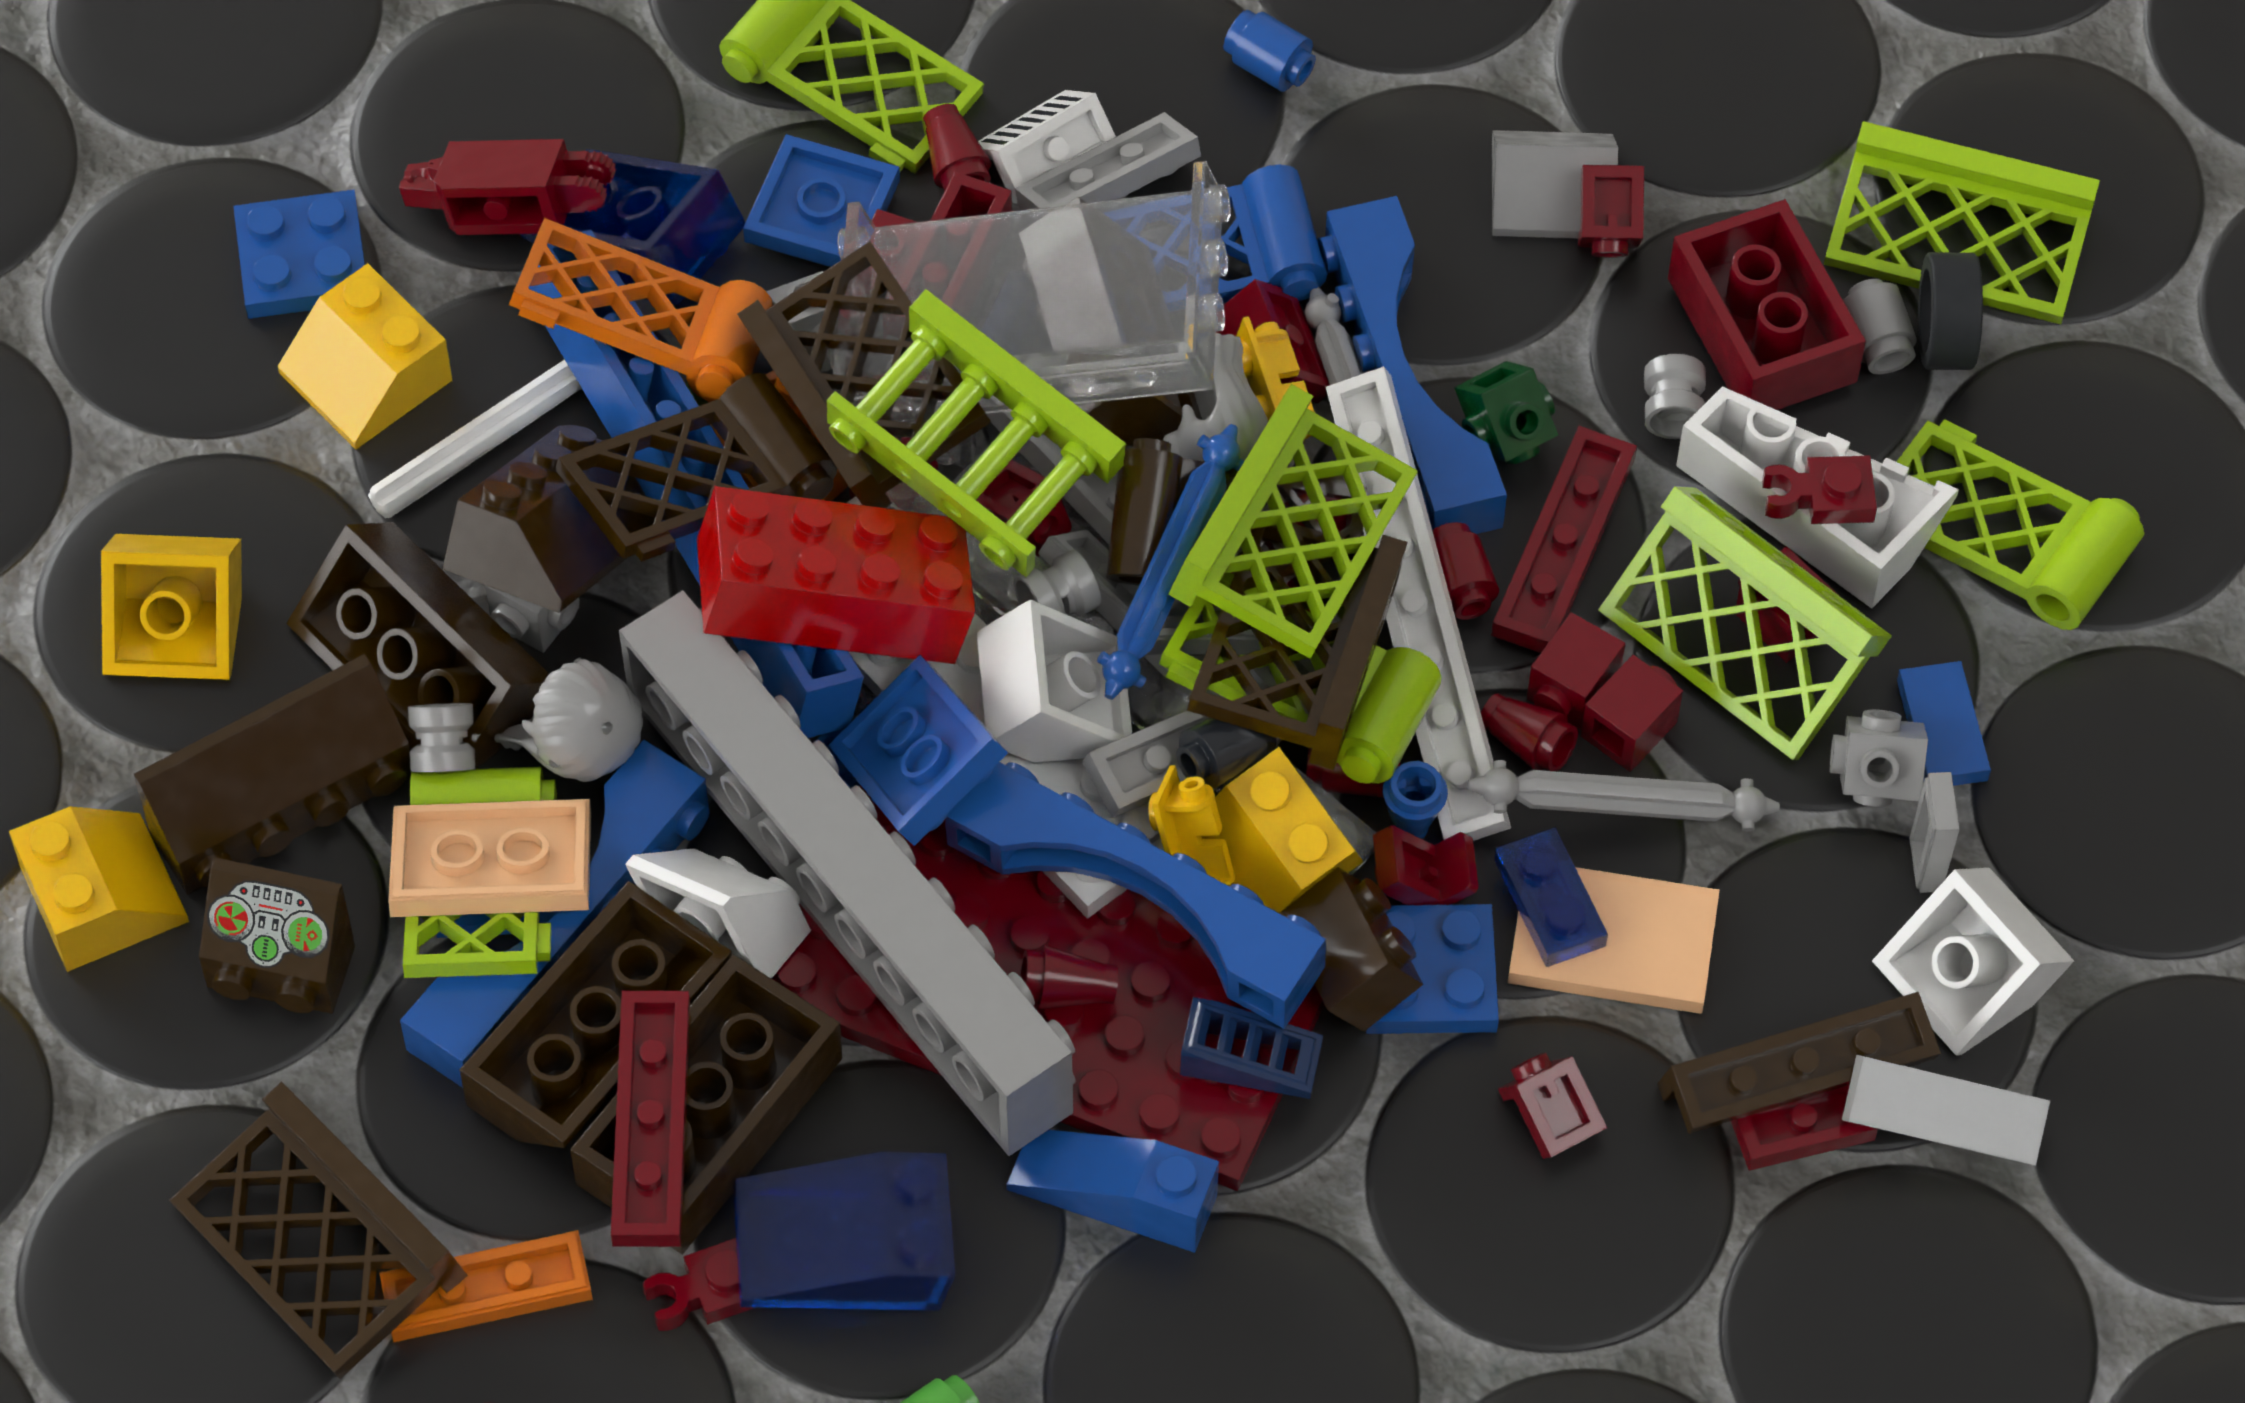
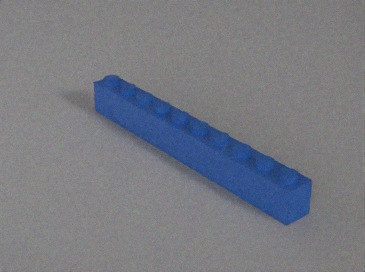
(638, 392)

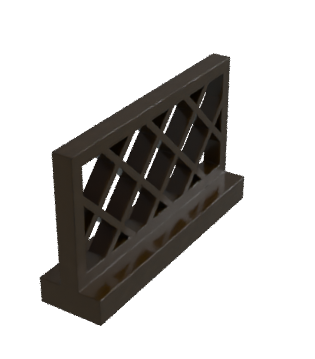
(811, 388)
(1344, 663)
(367, 1204)

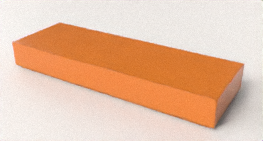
(498, 1286)

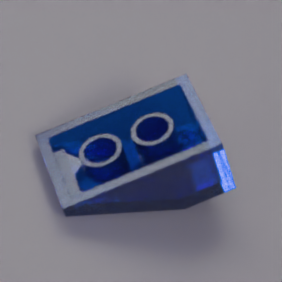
(664, 214)
(847, 1234)

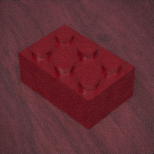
(1766, 307)

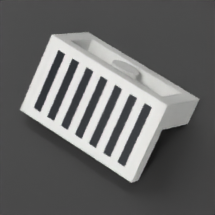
(1047, 137)

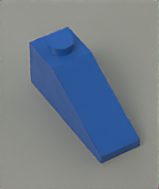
(1121, 1183)

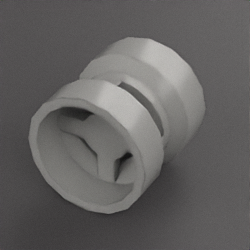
(1675, 393)
(1063, 586)
(441, 736)

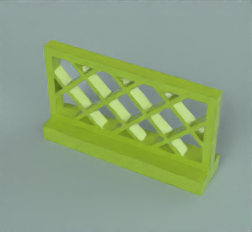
(1970, 175)
(1242, 511)
(1775, 577)

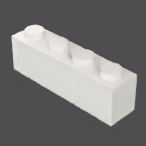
(1738, 437)

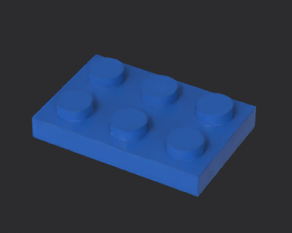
(917, 750)

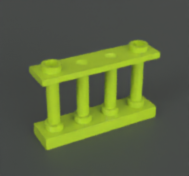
(985, 373)

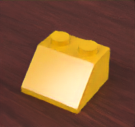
(365, 357)
(170, 605)
(1279, 833)
(96, 881)

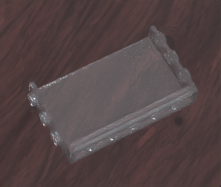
(1081, 294)

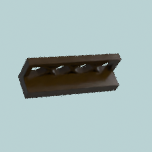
(1798, 1062)

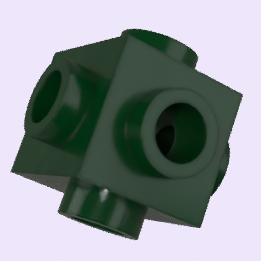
(1508, 411)

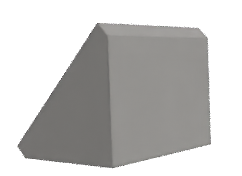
(1540, 180)

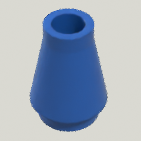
(1415, 797)

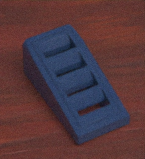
(1223, 1067)

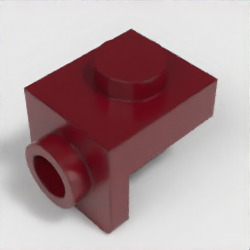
(1424, 872)

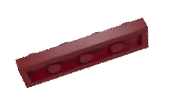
(1564, 539)
(650, 1119)

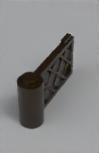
(764, 443)
(1149, 491)

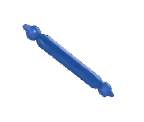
(1151, 602)

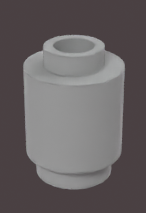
(1884, 325)

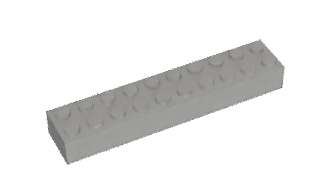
(851, 874)

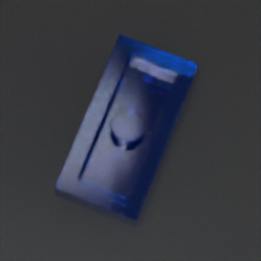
(1551, 897)

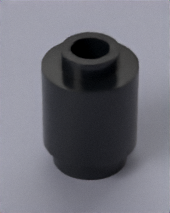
(1220, 751)

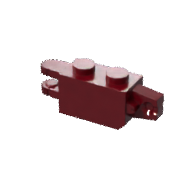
(508, 184)

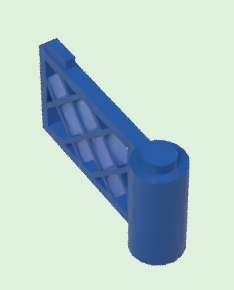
(1274, 233)

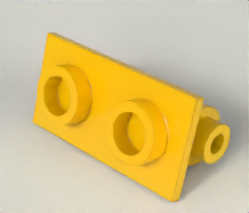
(1266, 360)
(1185, 814)

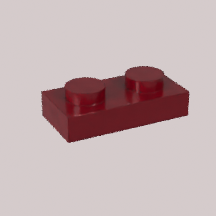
(1799, 1130)

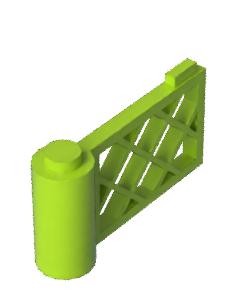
(783, 33)
(2078, 552)
(1387, 711)
(471, 954)

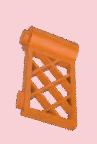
(714, 346)

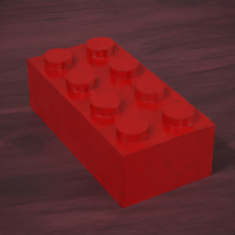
(834, 575)

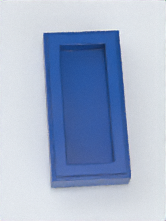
(1943, 702)

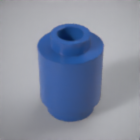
(1270, 50)

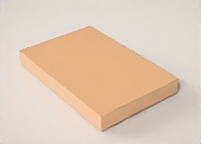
(490, 858)
(1653, 947)

